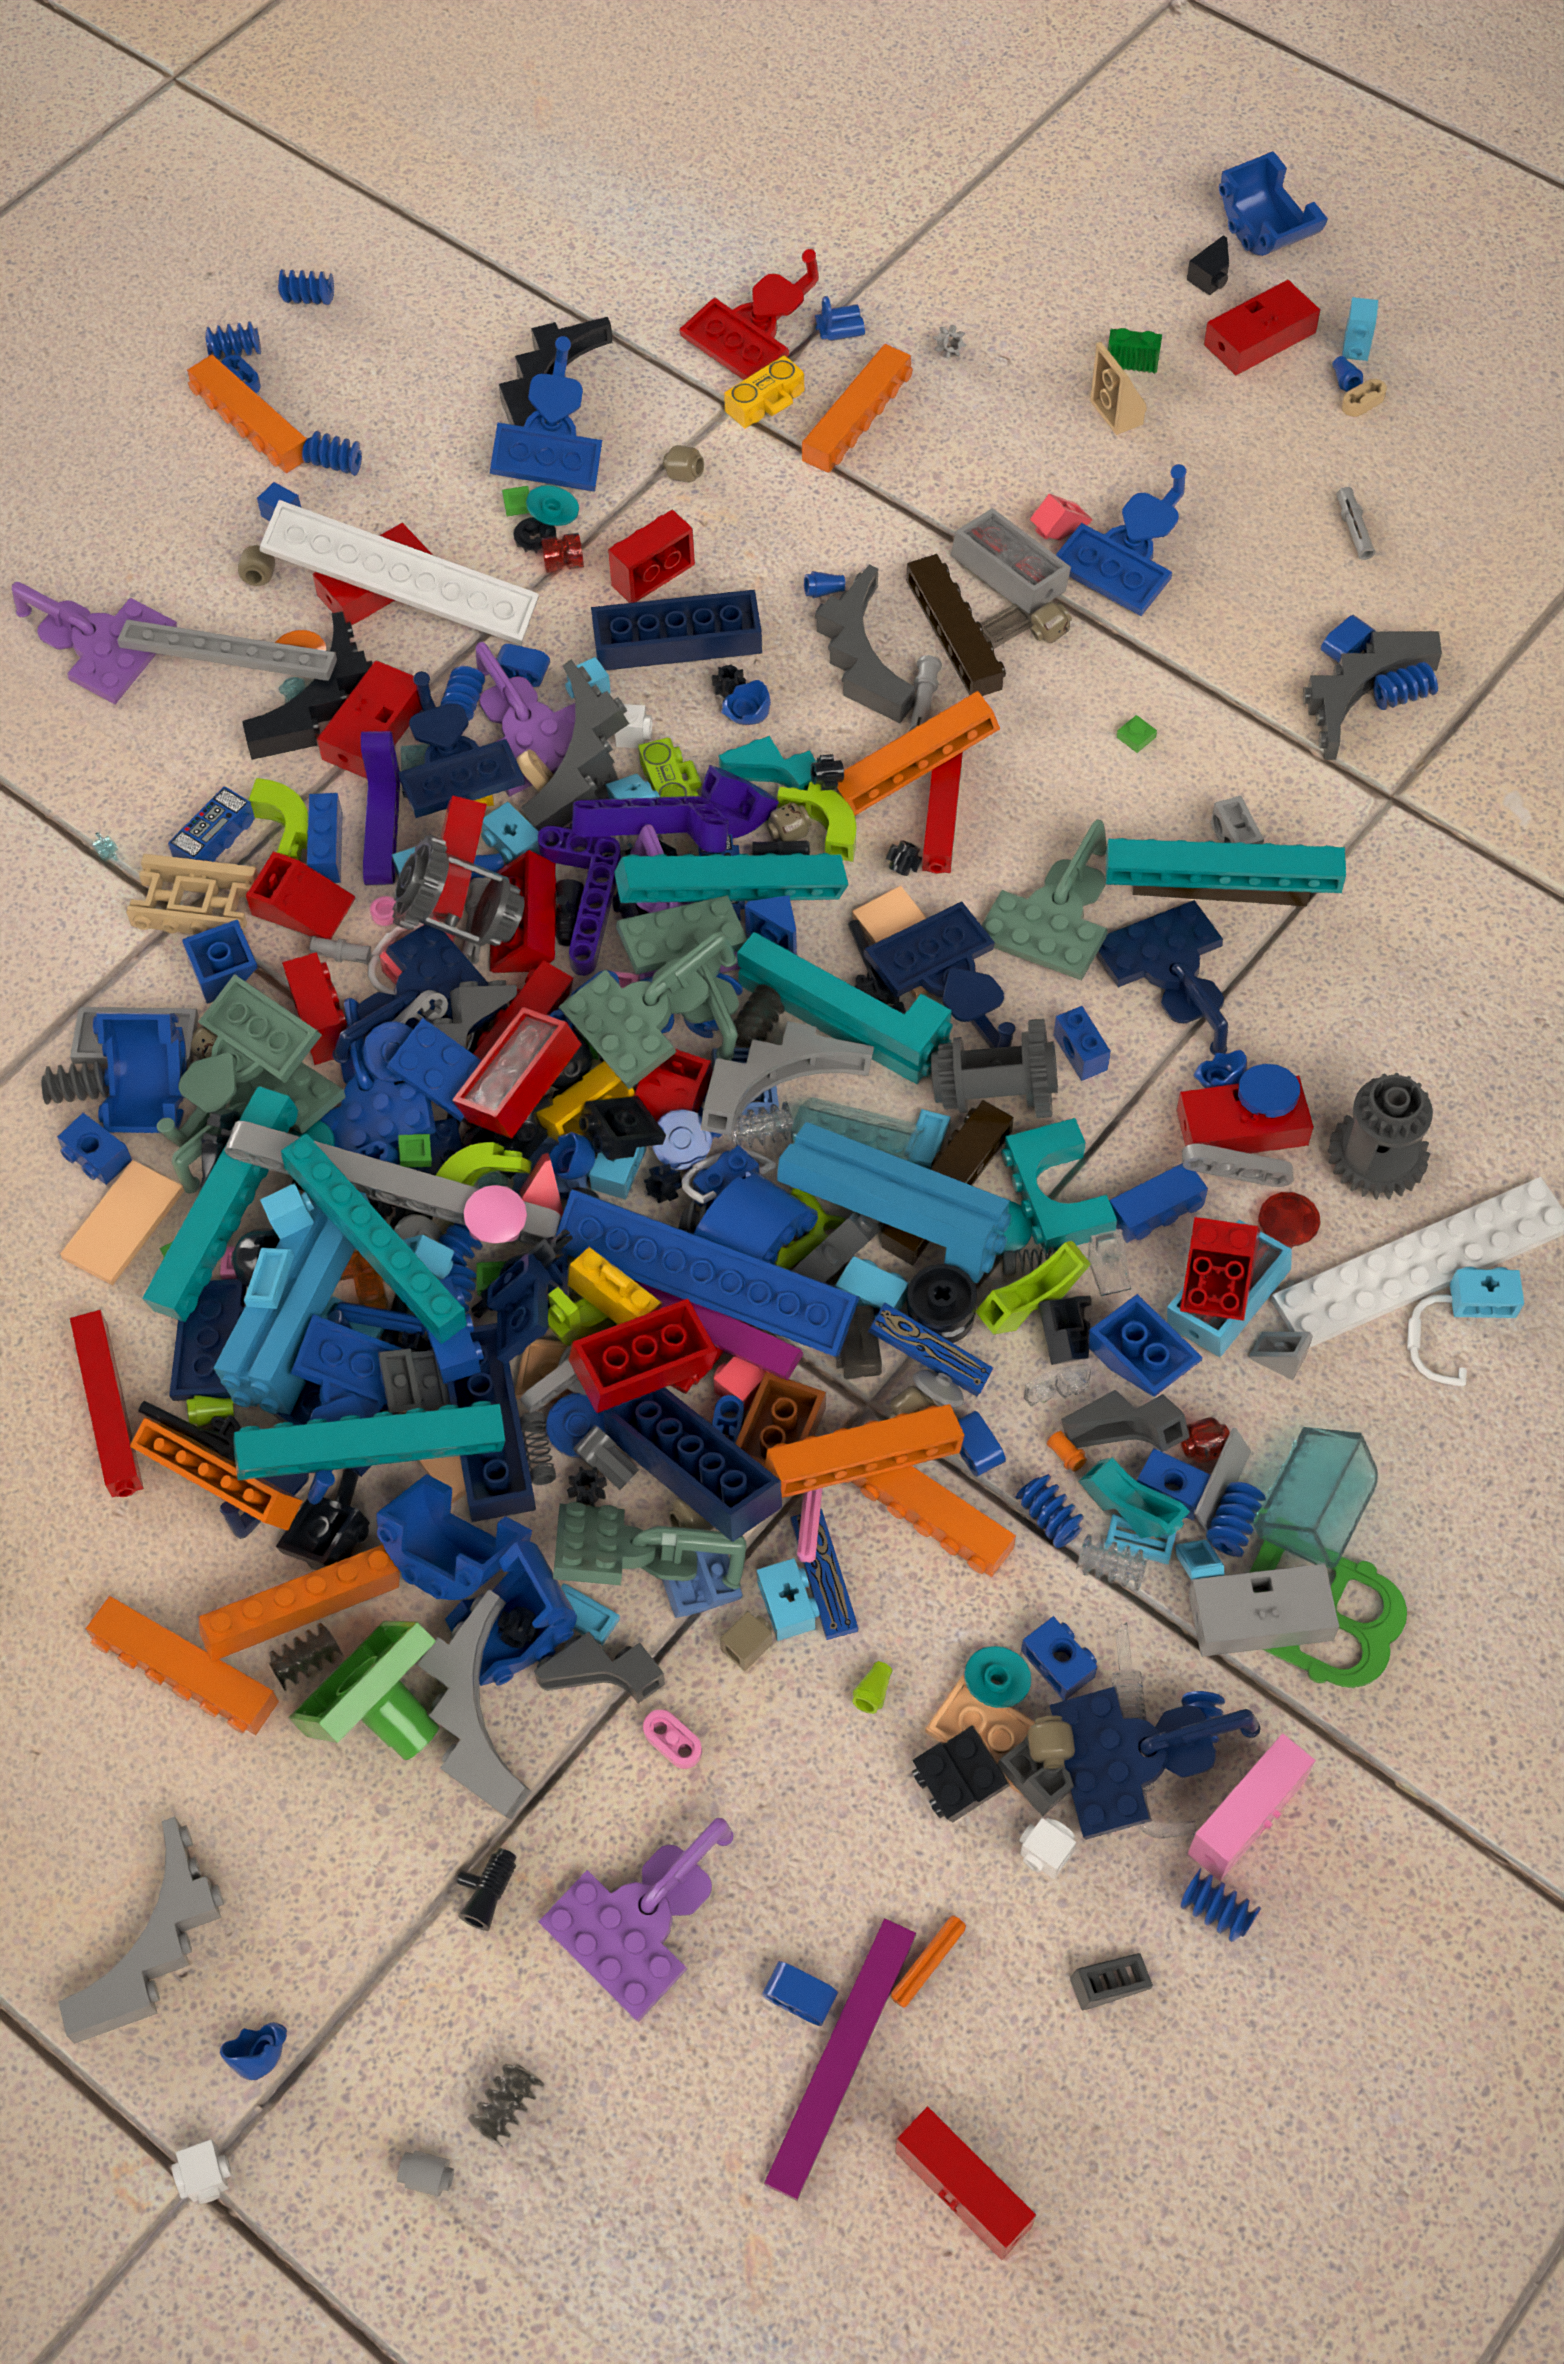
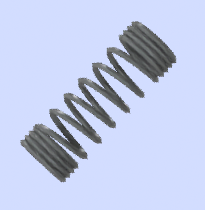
(1009, 1259)
(542, 1473)

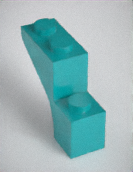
(763, 763)
(1142, 1507)

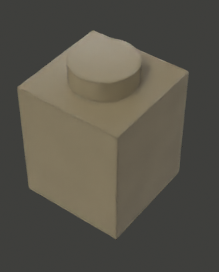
(747, 1640)

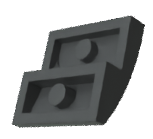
(412, 1381)

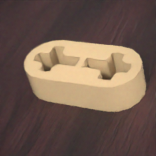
(1365, 399)
(534, 769)

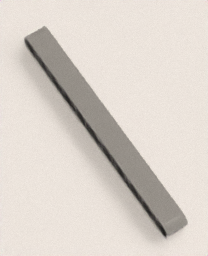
(383, 1180)

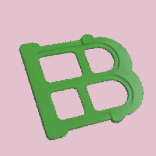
(1373, 1636)

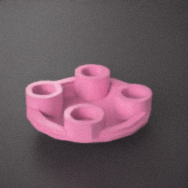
(495, 1214)

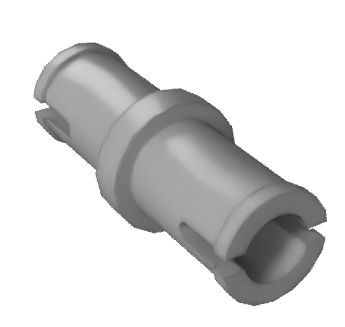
(340, 950)

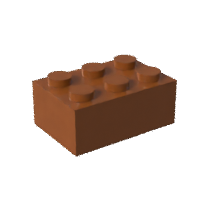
(780, 1414)

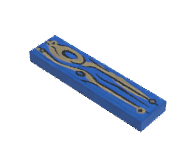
(930, 1349)
(828, 1584)

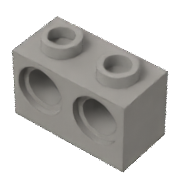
(1234, 822)

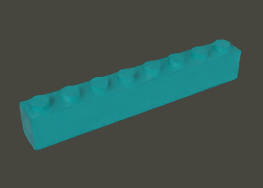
(1225, 865)
(739, 876)
(214, 1216)
(374, 1238)
(368, 1441)

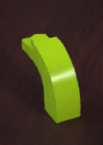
(282, 804)
(829, 810)
(480, 1159)
(574, 1320)

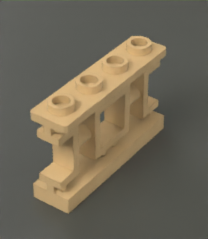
(189, 876)

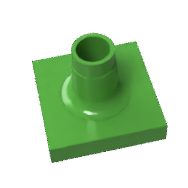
(371, 1691)

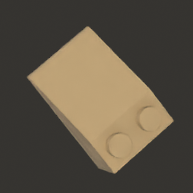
(1115, 394)

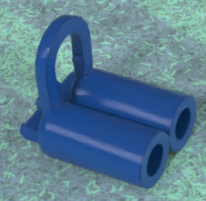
(839, 322)

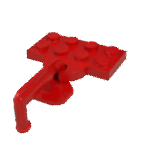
(745, 336)

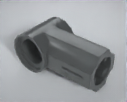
(600, 1452)

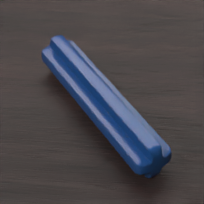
(381, 1318)

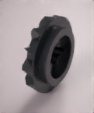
(531, 527)

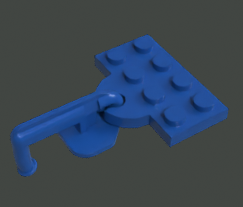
(549, 449)
(1123, 567)
(373, 1106)
(349, 1378)

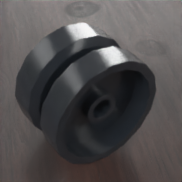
(943, 1301)

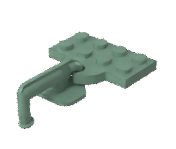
(1050, 922)
(672, 934)
(628, 1021)
(251, 1037)
(308, 1090)
(597, 1546)

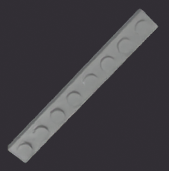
(227, 650)

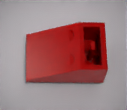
(298, 897)
(676, 1084)
(1220, 1268)

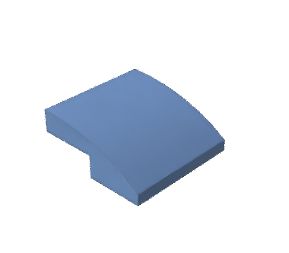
(703, 1591)

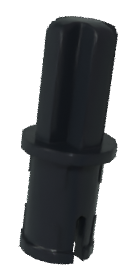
(781, 847)

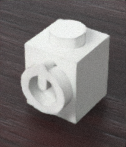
(638, 729)
(1047, 1846)
(201, 2172)

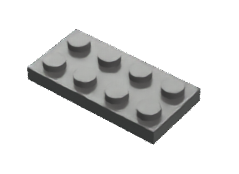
(85, 1042)

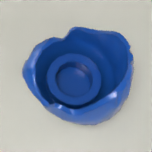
(748, 703)
(1222, 1070)
(572, 1156)
(255, 2052)

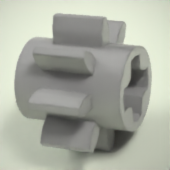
(956, 342)

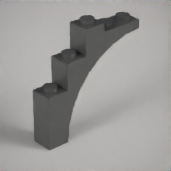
(865, 676)
(1334, 695)
(587, 755)

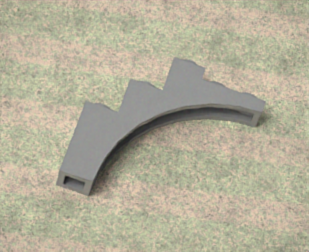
(769, 1064)
(459, 1710)
(125, 1991)

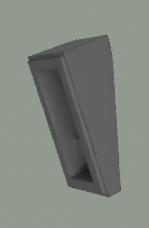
(1089, 1987)

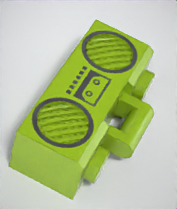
(664, 769)

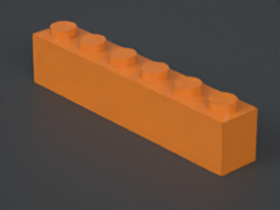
(856, 408)
(247, 413)
(917, 752)
(865, 1450)
(215, 1474)
(942, 1516)
(298, 1602)
(182, 1666)

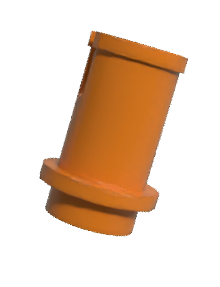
(1067, 1451)

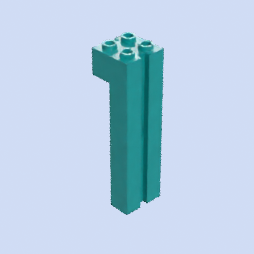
(845, 1012)

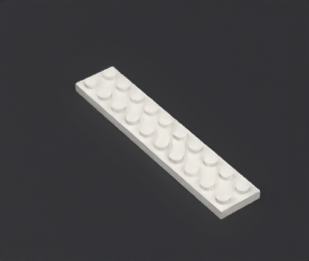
(399, 572)
(1421, 1262)

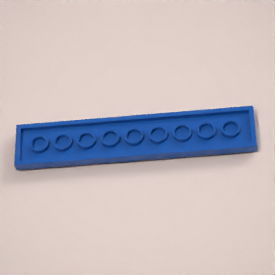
(710, 1273)

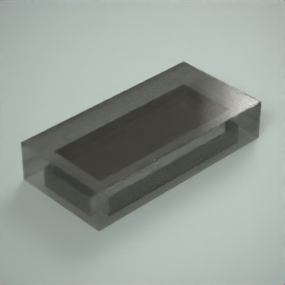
(1006, 625)

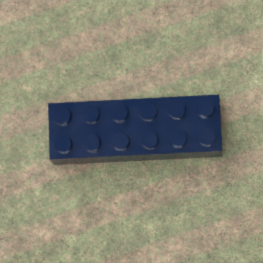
(677, 630)
(695, 1461)
(494, 1481)

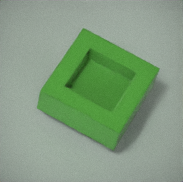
(515, 500)
(1136, 733)
(414, 1150)
(487, 1273)

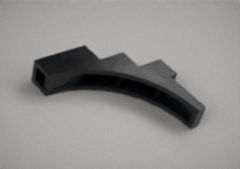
(583, 339)
(296, 722)

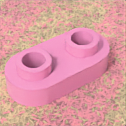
(673, 1740)

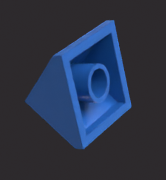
(773, 921)

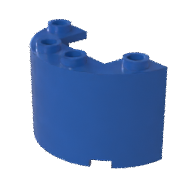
(1262, 209)
(143, 1070)
(756, 1217)
(438, 1548)
(528, 1586)

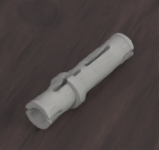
(1347, 500)

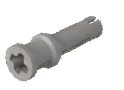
(925, 684)
(477, 887)

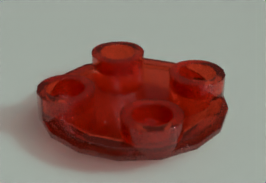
(1289, 1218)

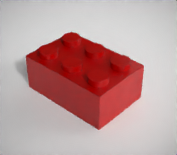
(651, 556)
(316, 1002)

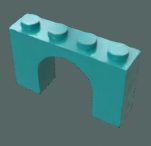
(1054, 1222)

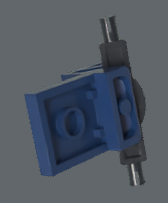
(523, 1297)

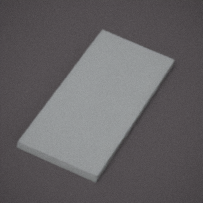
(1225, 1472)

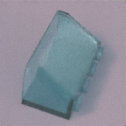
(1319, 1495)

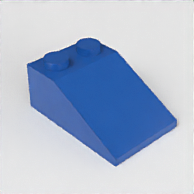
(1142, 1347)

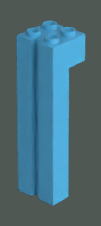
(899, 1195)
(267, 1340)

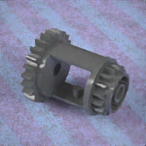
(422, 884)
(997, 1072)
(1383, 1140)

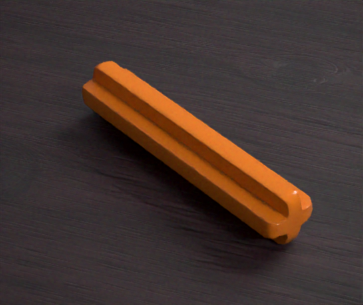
(928, 1961)

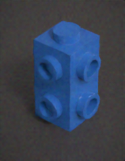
(723, 1172)

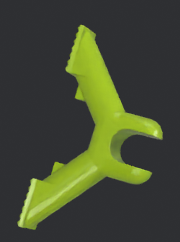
(800, 1249)

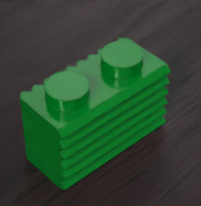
(1135, 349)

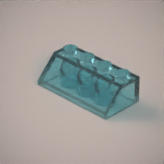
(872, 1129)

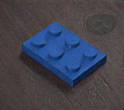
(434, 1065)

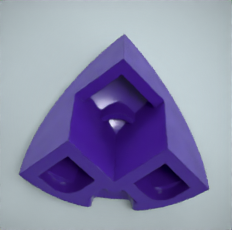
(738, 800)

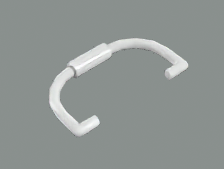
(386, 941)
(708, 1162)
(1413, 1345)

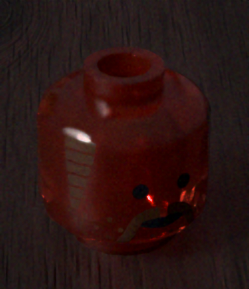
(1205, 1440)

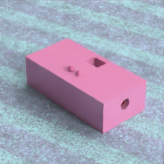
(1251, 1807)

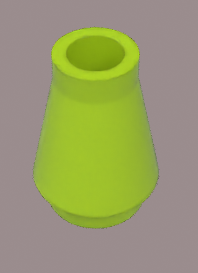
(203, 1409)
(872, 1689)

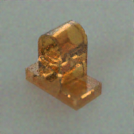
(366, 1283)

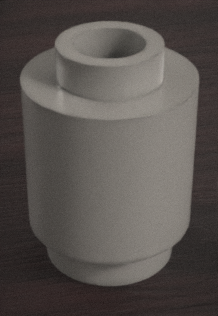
(425, 2173)

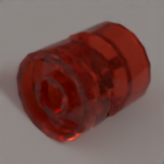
(553, 555)

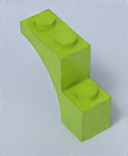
(1010, 1306)

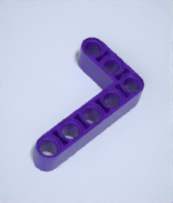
(381, 808)
(628, 816)
(593, 892)

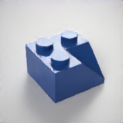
(218, 956)

